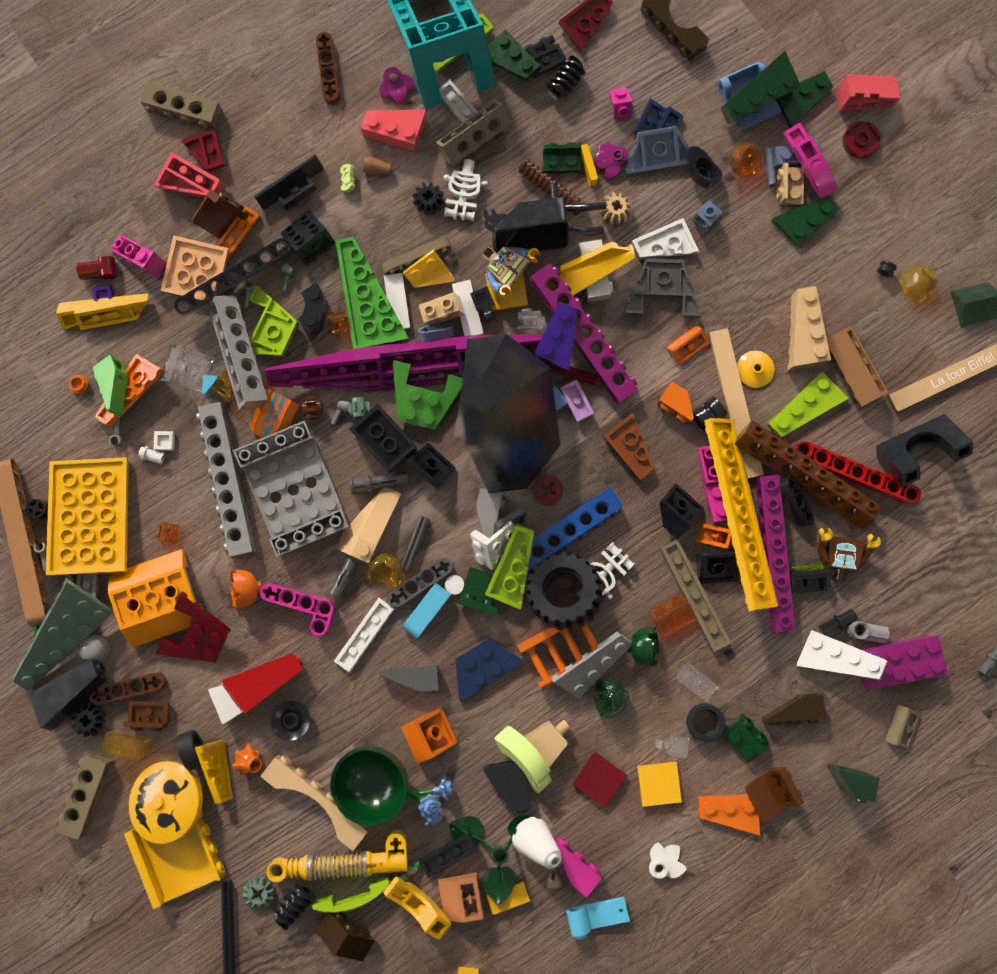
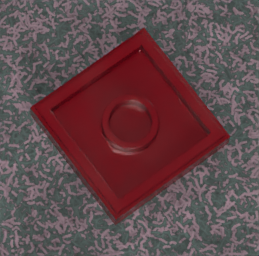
(599, 779)

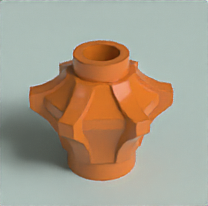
(247, 760)

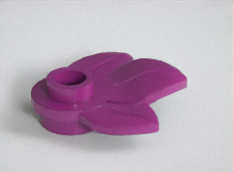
(398, 87)
(607, 161)

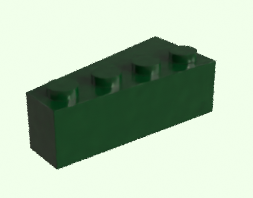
(769, 85)

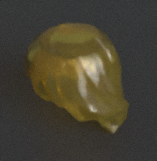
(918, 282)
(385, 570)

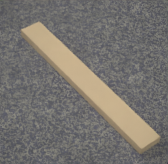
(733, 392)

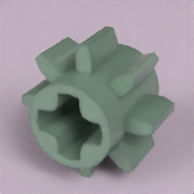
(359, 407)

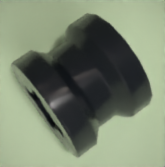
(33, 509)

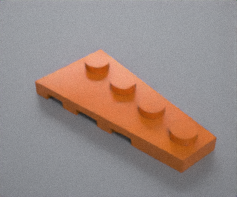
(140, 377)

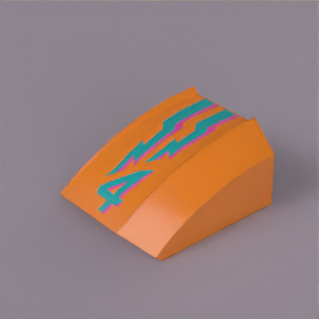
(274, 414)

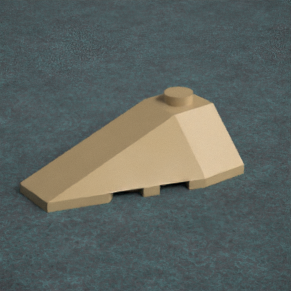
(368, 528)

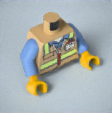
(507, 267)

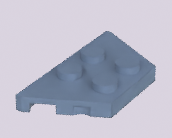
(657, 150)

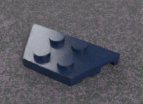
(483, 666)

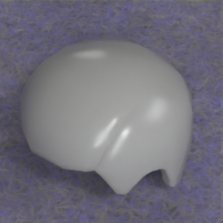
(95, 648)

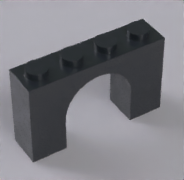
(937, 432)

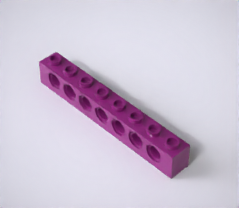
(584, 345)
(774, 541)

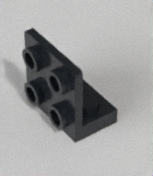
(308, 237)

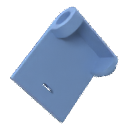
(733, 83)

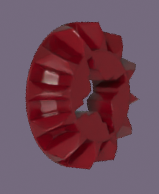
(557, 489)

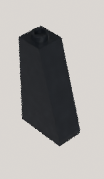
(66, 693)

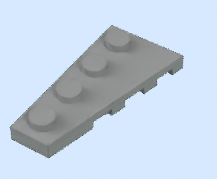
(586, 672)

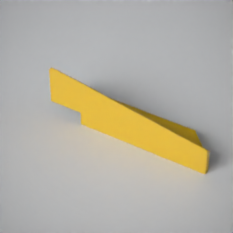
(593, 267)
(102, 312)

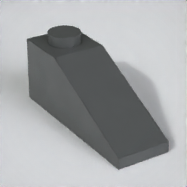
(416, 678)

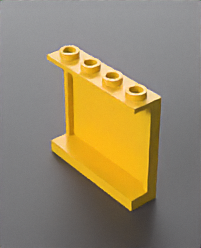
(176, 866)

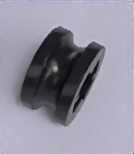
(886, 268)

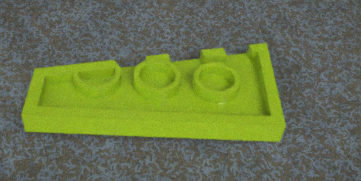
(811, 402)
(511, 572)

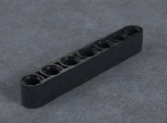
(239, 269)

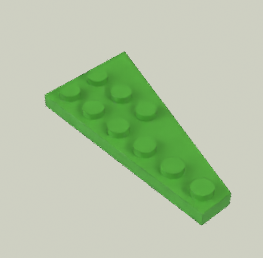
(368, 308)

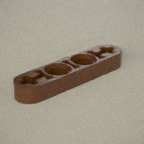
(325, 68)
(128, 690)

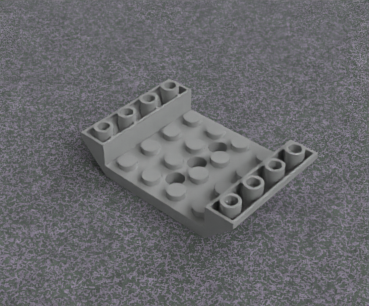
(276, 465)

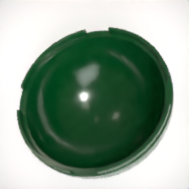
(369, 785)

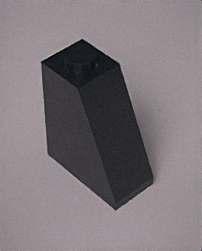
(510, 784)

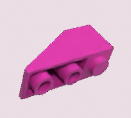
(139, 256)
(580, 873)

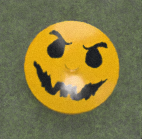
(165, 802)

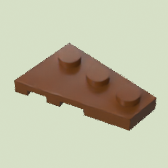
(630, 447)

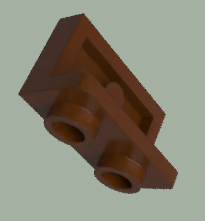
(148, 714)

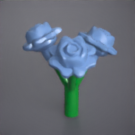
(430, 805)

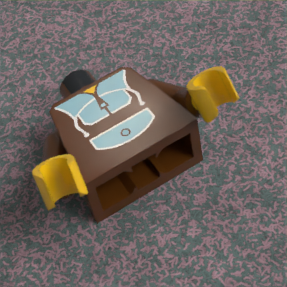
(844, 553)

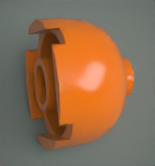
(244, 588)

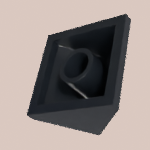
(431, 465)
(717, 567)

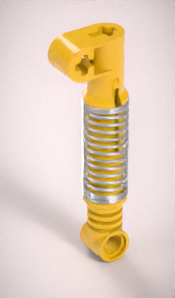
(346, 864)

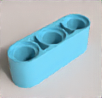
(426, 610)

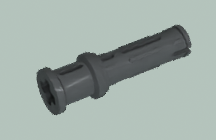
(369, 483)

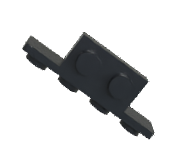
(292, 186)

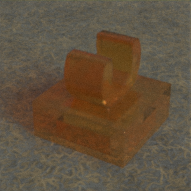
(339, 322)
(168, 533)

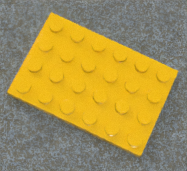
(87, 517)

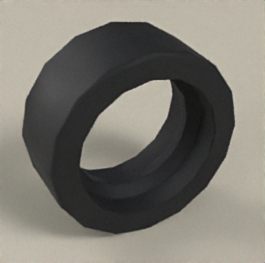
(720, 722)
(186, 749)

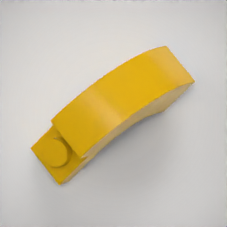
(420, 906)

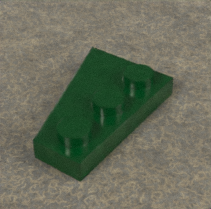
(511, 56)
(800, 101)

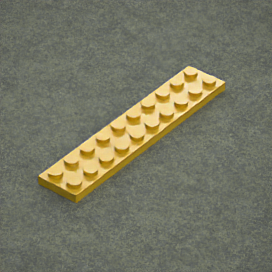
(741, 514)

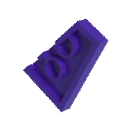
(558, 337)

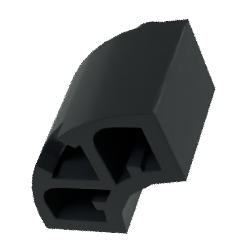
(315, 310)

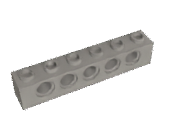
(228, 321)

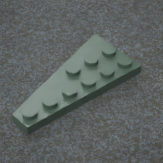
(62, 630)

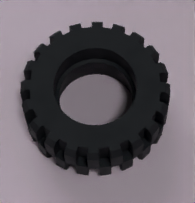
(560, 566)

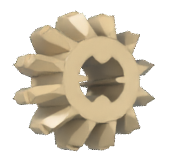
(623, 208)

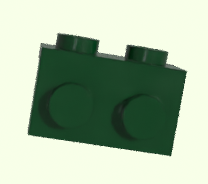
(746, 738)

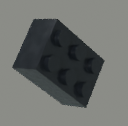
(383, 438)

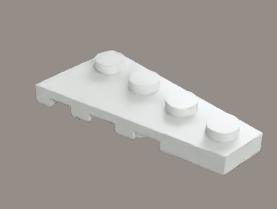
(837, 657)

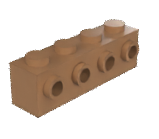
(856, 366)

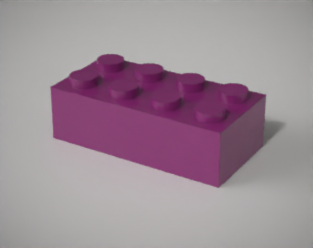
(908, 661)

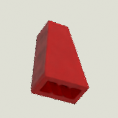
(259, 682)

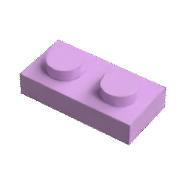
(576, 400)

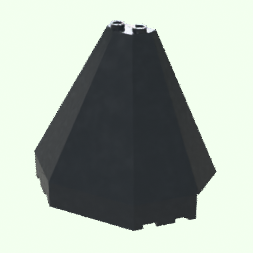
(508, 412)

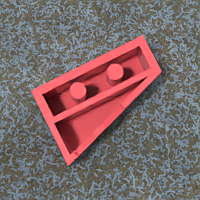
(187, 179)

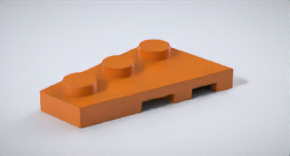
(730, 811)

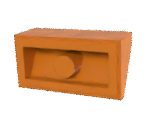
(688, 344)

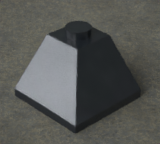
(679, 511)

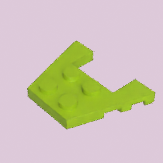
(274, 328)

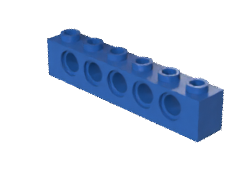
(607, 498)

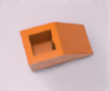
(677, 401)

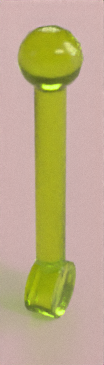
(820, 565)

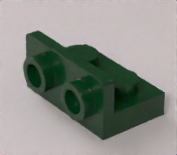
(561, 158)

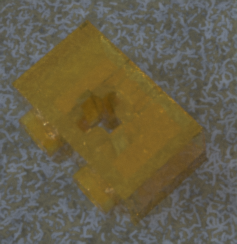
(126, 745)

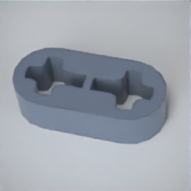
(435, 332)

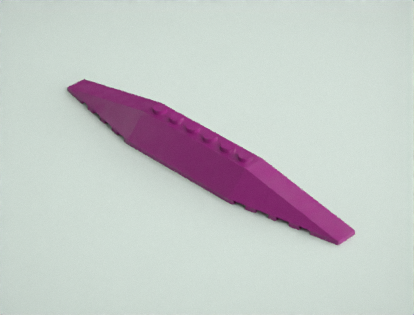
(373, 366)

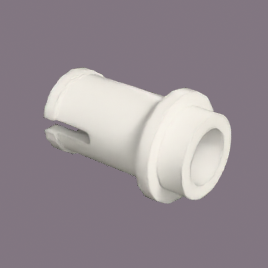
(151, 455)

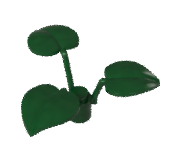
(496, 881)

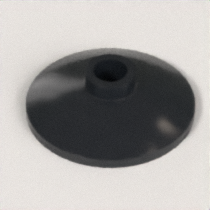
(281, 724)

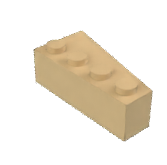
(807, 331)

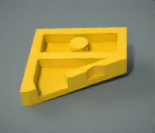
(428, 271)

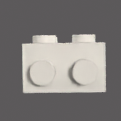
(490, 550)

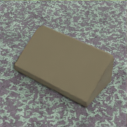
(903, 727)

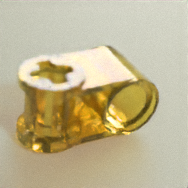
(224, 384)

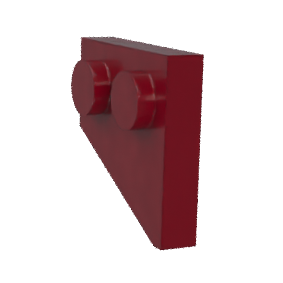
(207, 149)

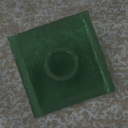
(975, 304)

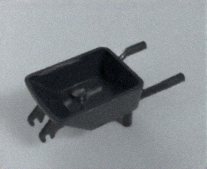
(538, 223)

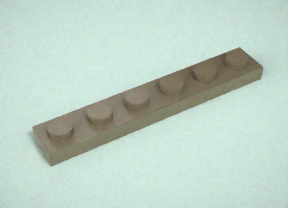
(695, 595)

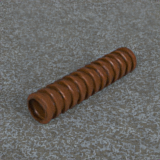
(543, 180)

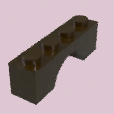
(687, 40)

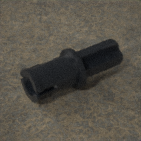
(838, 622)

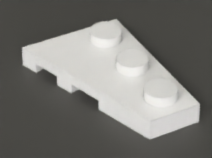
(666, 241)

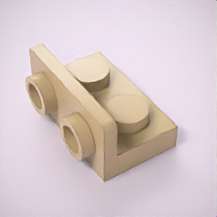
(791, 186)

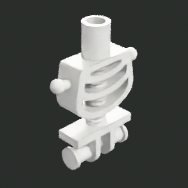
(469, 183)
(606, 570)

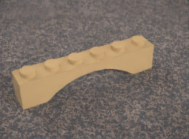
(285, 776)

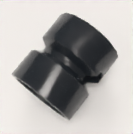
(712, 409)

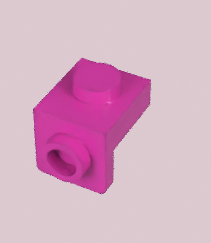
(621, 103)

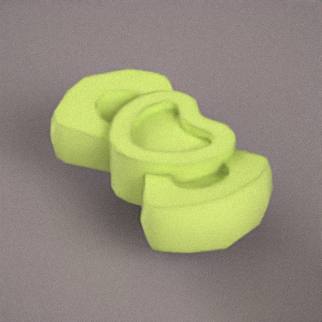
(347, 178)

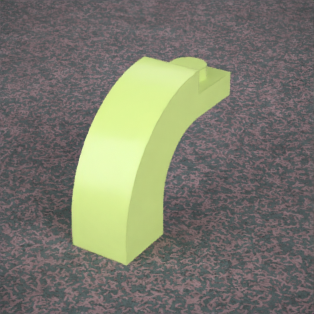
(525, 756)

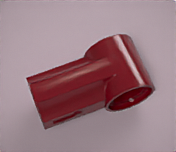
(101, 268)

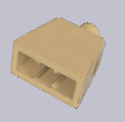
(549, 740)

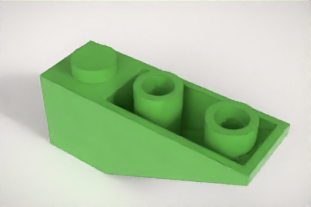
(112, 383)

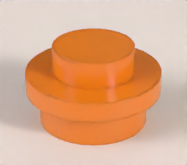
(78, 384)

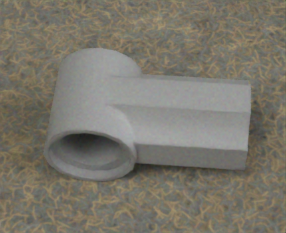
(868, 632)

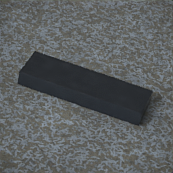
(448, 854)

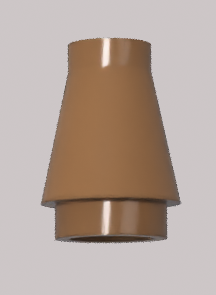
(375, 166)

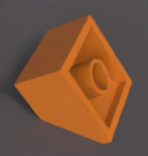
(429, 735)

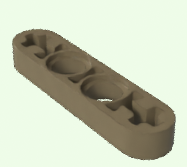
(407, 259)

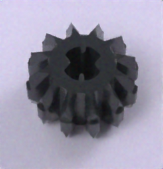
(423, 194)
(84, 726)

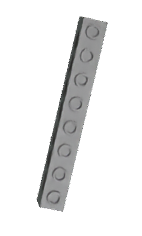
(206, 415)

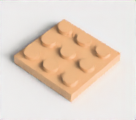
(191, 265)

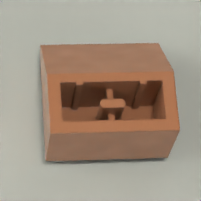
(461, 898)

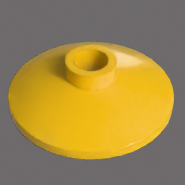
(749, 375)

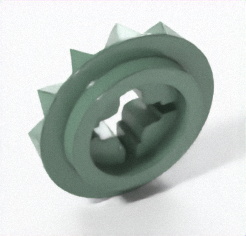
(267, 894)

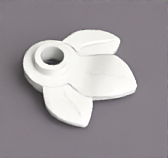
(668, 858)

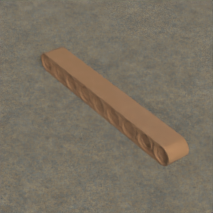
(21, 544)

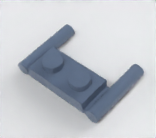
(777, 157)

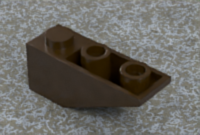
(800, 708)

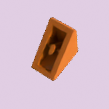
(715, 537)

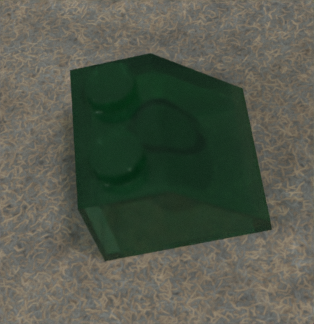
(858, 784)

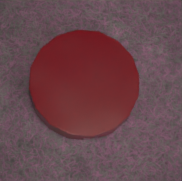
(861, 139)

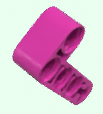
(297, 603)

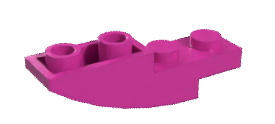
(812, 160)
(711, 486)

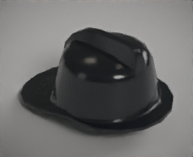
(703, 168)

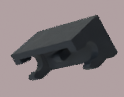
(810, 581)

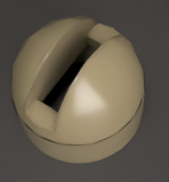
(554, 882)

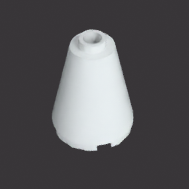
(537, 843)

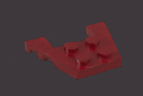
(203, 638)

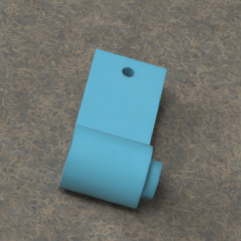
(596, 915)

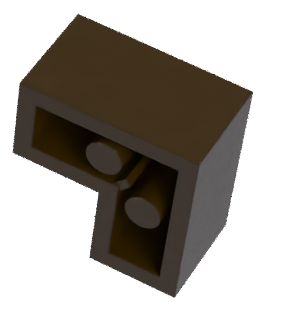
(344, 938)

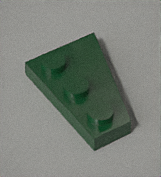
(805, 220)

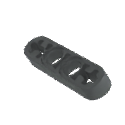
(421, 584)

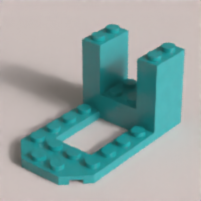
(442, 39)

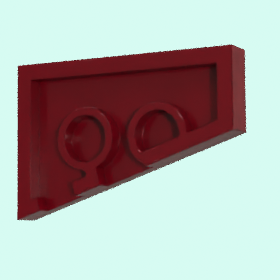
(584, 20)

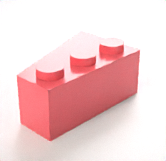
(867, 92)
(395, 127)

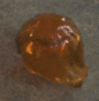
(746, 159)

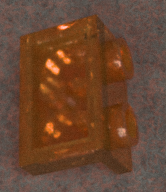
(672, 615)

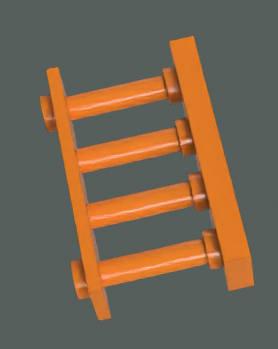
(546, 638)

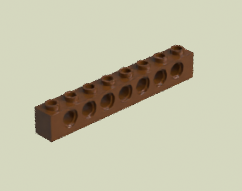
(808, 474)

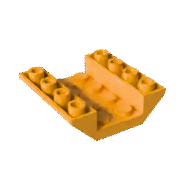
(149, 586)

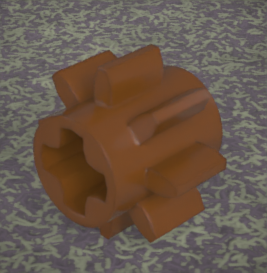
(312, 407)

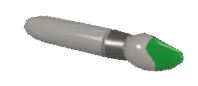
(411, 870)

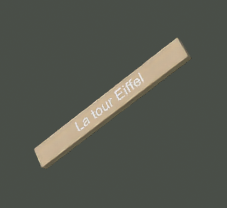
(944, 379)

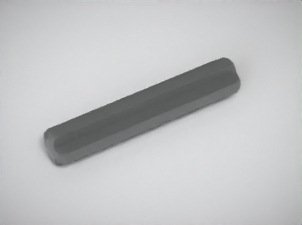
(414, 543)

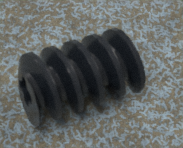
(566, 77)
(293, 906)

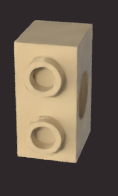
(441, 309)

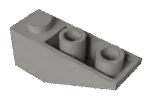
(488, 510)

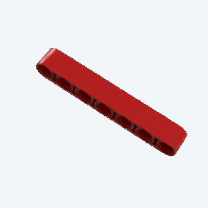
(864, 474)

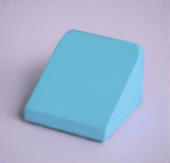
(208, 382)

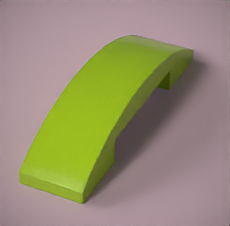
(329, 904)

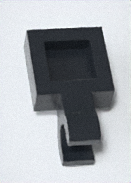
(483, 301)

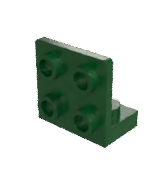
(474, 592)

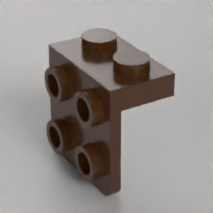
(217, 213)
(773, 793)

